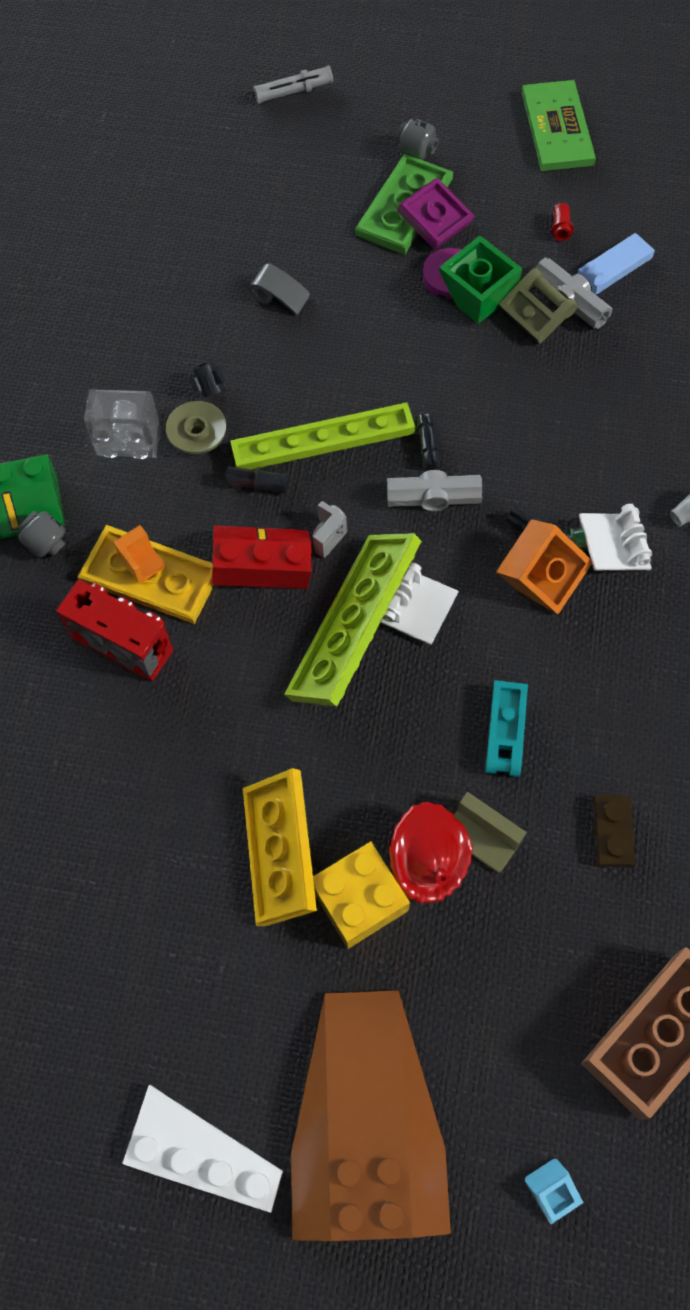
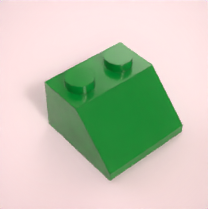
(479, 278)

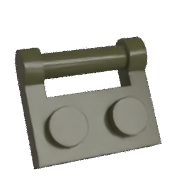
(533, 314)

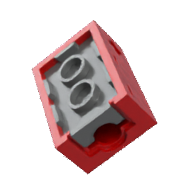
(115, 629)

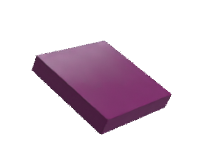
(435, 213)

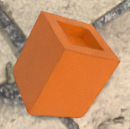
(138, 555)

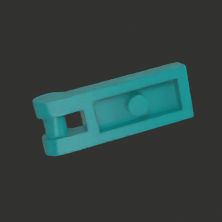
(506, 727)

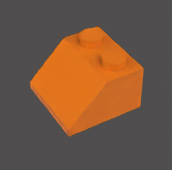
(545, 565)

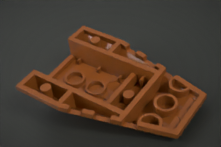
(366, 1130)

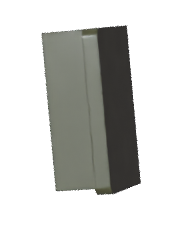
(490, 833)

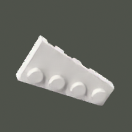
(195, 1153)

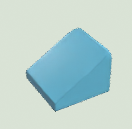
(553, 1190)

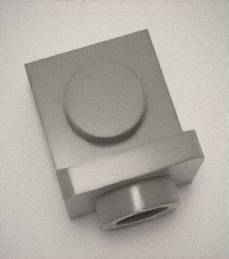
(330, 530)

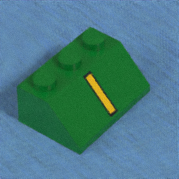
(25, 488)

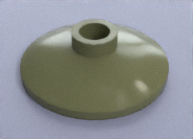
(196, 417)

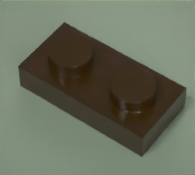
(614, 831)

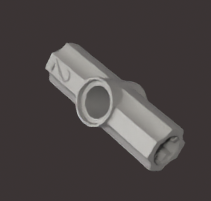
(590, 306)
(434, 490)

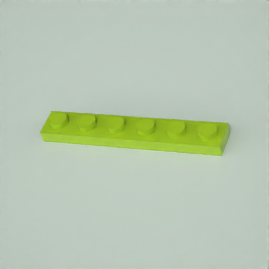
(323, 437)

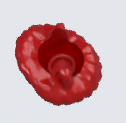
(429, 853)

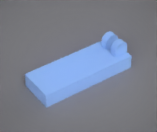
(616, 263)

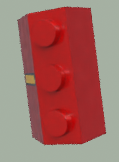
(261, 557)

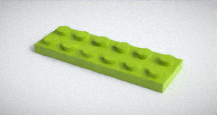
(352, 619)

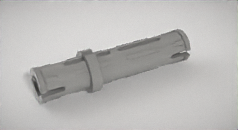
(302, 82)

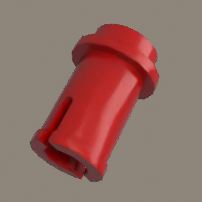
(562, 227)

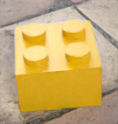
(360, 894)

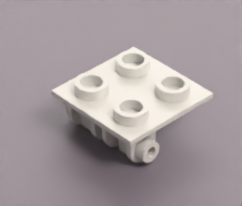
(616, 540)
(419, 605)

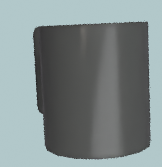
(276, 283)

